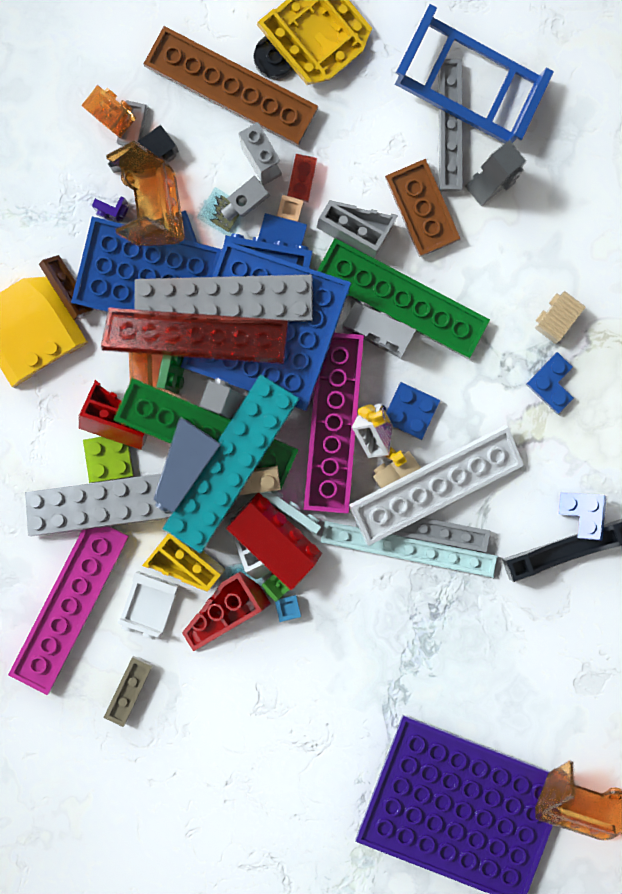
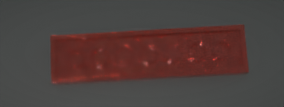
(195, 335)

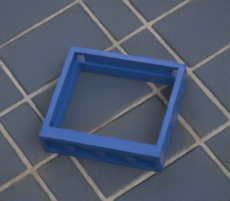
(278, 247)

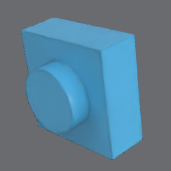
(288, 608)

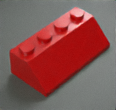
(274, 541)

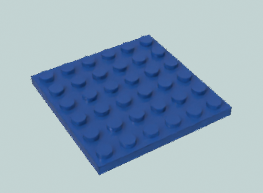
(305, 342)

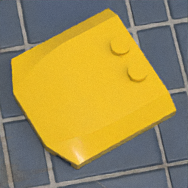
(316, 36)
(34, 329)

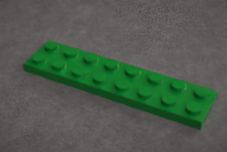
(405, 299)
(159, 412)

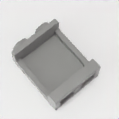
(260, 153)

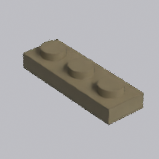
(128, 691)

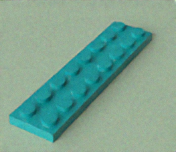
(232, 463)

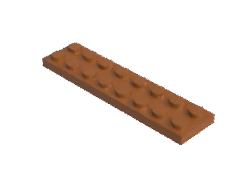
(230, 85)

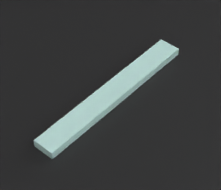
(412, 550)

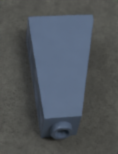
(185, 461)

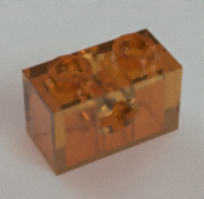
(107, 110)

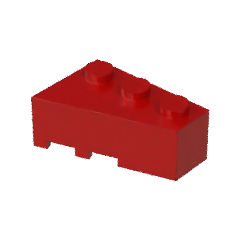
(98, 418)

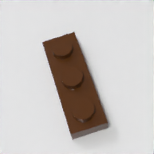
(63, 284)

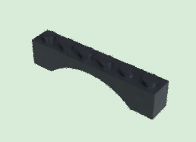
(560, 551)

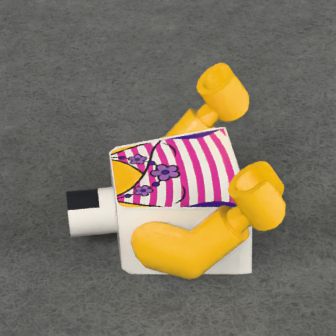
(375, 433)

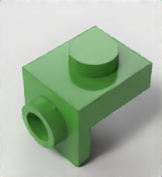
(274, 588)

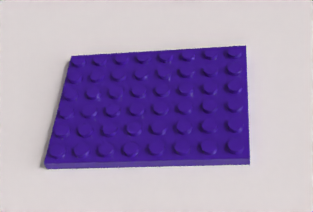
(457, 810)

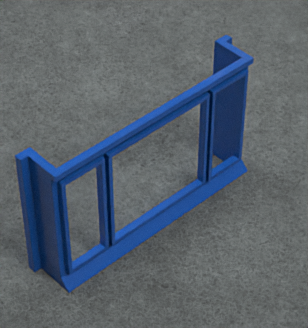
(451, 107)

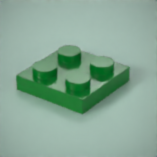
(171, 374)

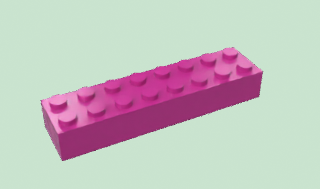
(331, 426)

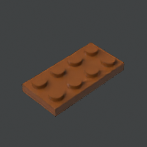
(422, 207)

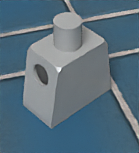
(254, 193)

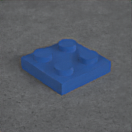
(411, 410)

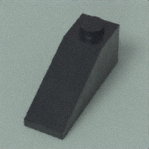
(158, 143)

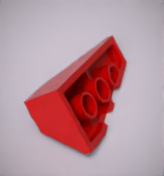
(228, 607)

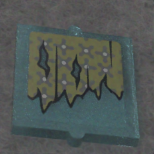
(212, 214)

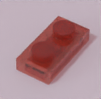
(302, 177)

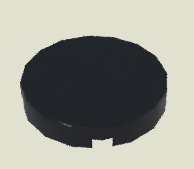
(270, 61)

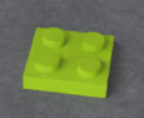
(107, 459)

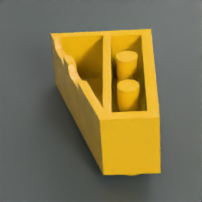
(184, 563)

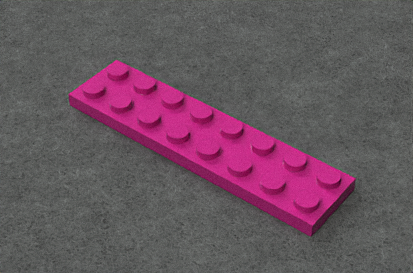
(68, 607)

